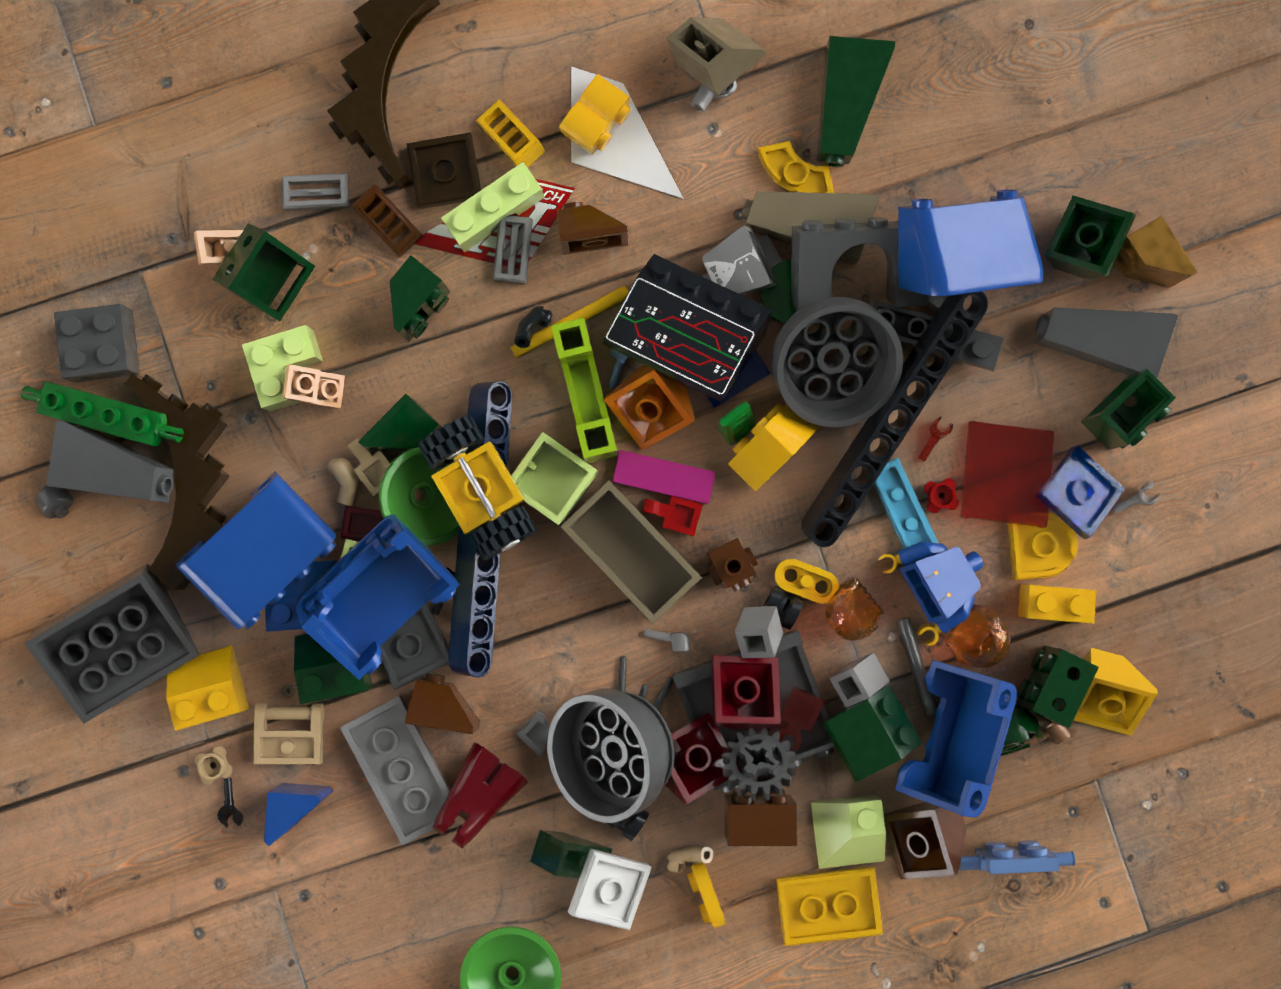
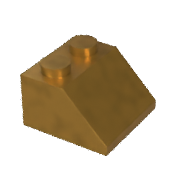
(1154, 256)

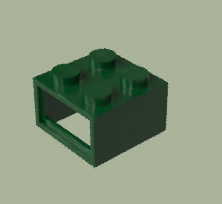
(259, 269)
(1122, 425)
(1051, 682)

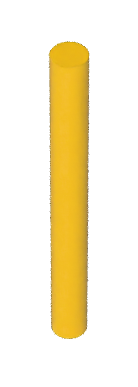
(586, 312)

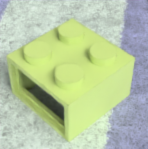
(553, 478)

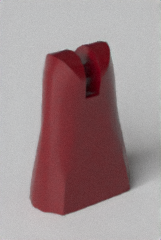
(478, 794)

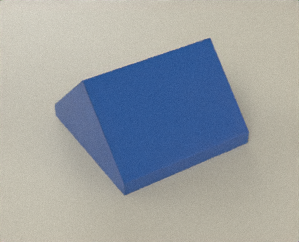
(288, 805)

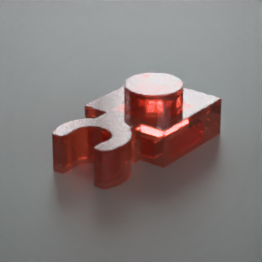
(800, 713)

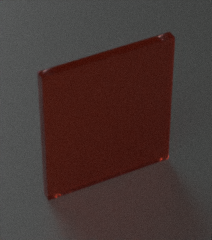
(1006, 473)

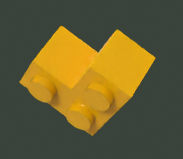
(771, 446)

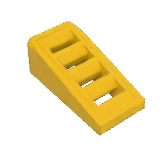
(525, 150)

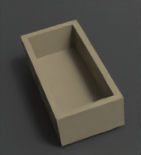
(631, 552)

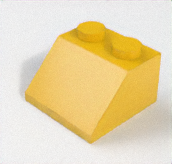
(206, 689)

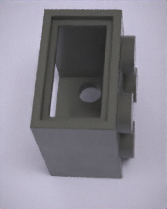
(96, 343)

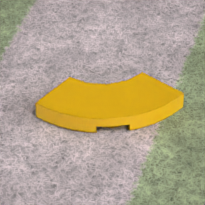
(792, 172)

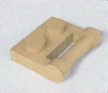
(288, 745)

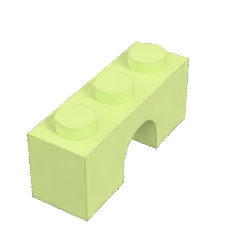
(479, 214)

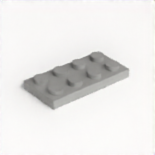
(398, 768)

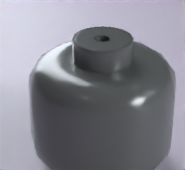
(54, 501)

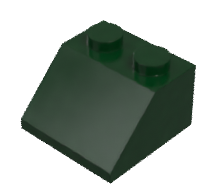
(1088, 238)
(321, 675)
(872, 733)

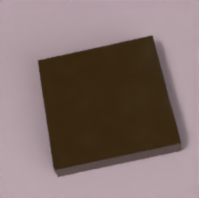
(444, 170)

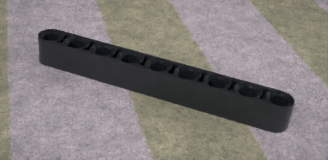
(892, 434)

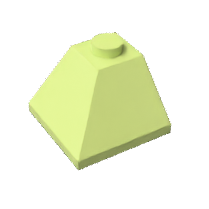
(849, 831)

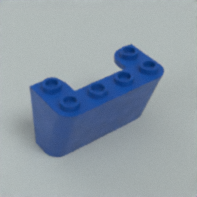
(258, 552)
(963, 740)

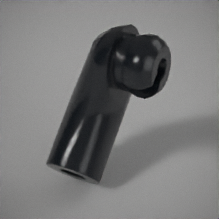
(528, 323)

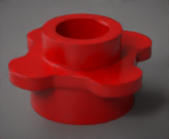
(946, 487)

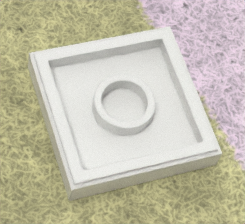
(609, 889)

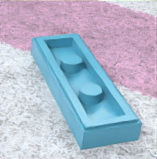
(903, 506)

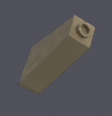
(778, 211)

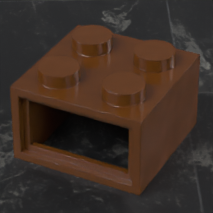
(760, 820)

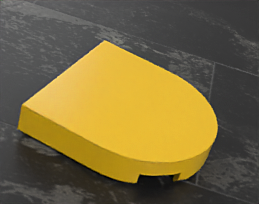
(1041, 551)

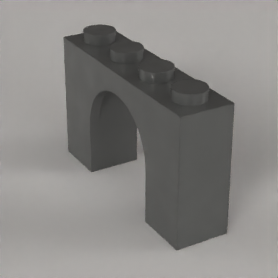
(820, 245)

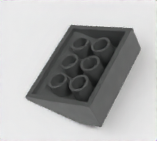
(113, 644)

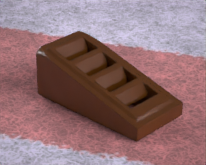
(367, 200)

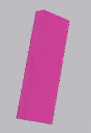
(664, 477)

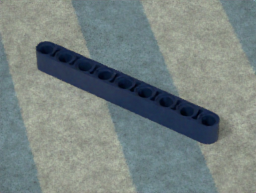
(483, 578)

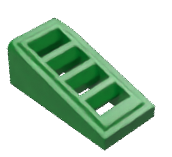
(736, 423)

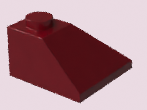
(746, 692)
(697, 759)

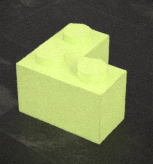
(271, 355)

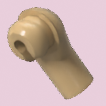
(347, 478)
(692, 853)

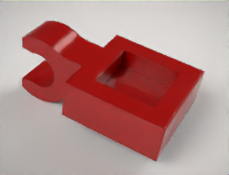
(678, 515)

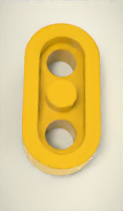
(805, 580)
(711, 908)

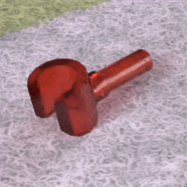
(935, 436)

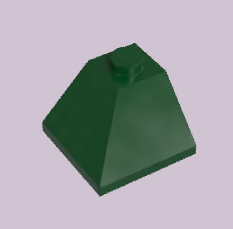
(400, 427)

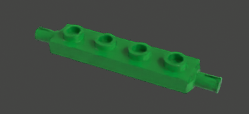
(102, 414)

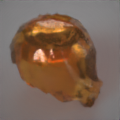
(853, 611)
(980, 639)

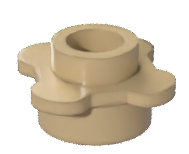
(204, 767)

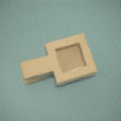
(371, 467)

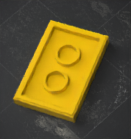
(829, 906)

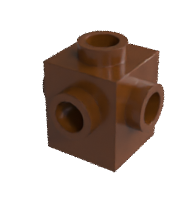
(720, 558)

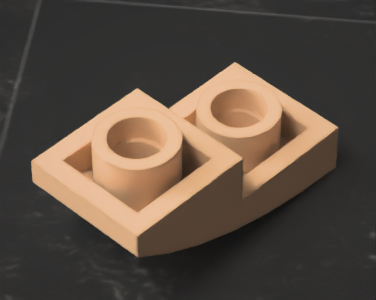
(313, 386)

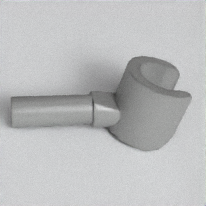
(1138, 498)
(679, 640)

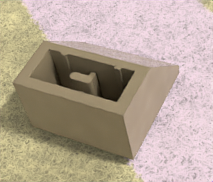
(713, 51)

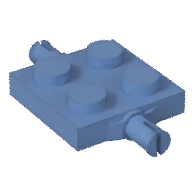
(1023, 858)

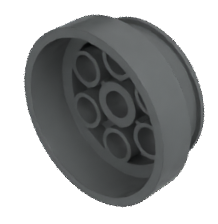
(874, 373)
(610, 753)

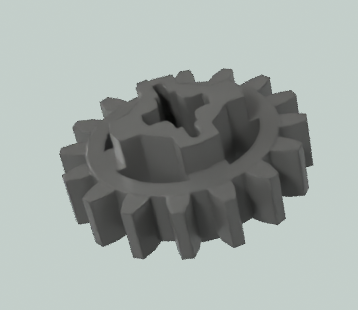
(760, 768)

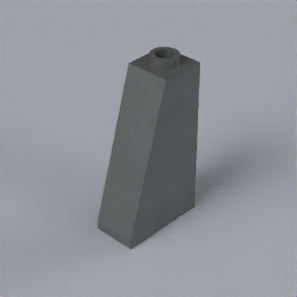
(1109, 337)
(98, 464)

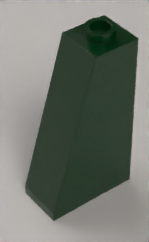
(850, 86)

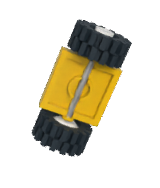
(477, 487)

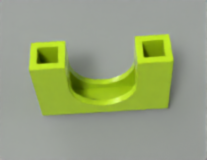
(584, 390)

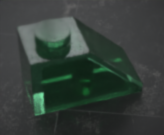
(563, 853)

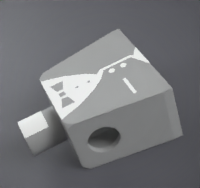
(739, 264)

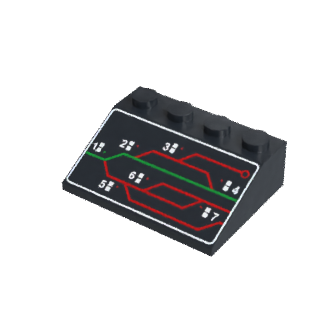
(688, 327)

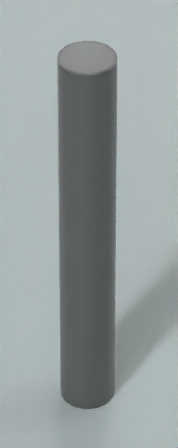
(916, 665)

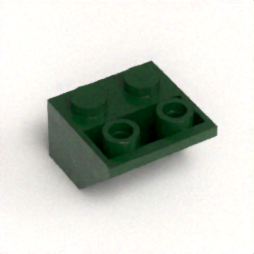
(415, 297)

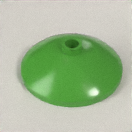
(430, 516)
(508, 947)

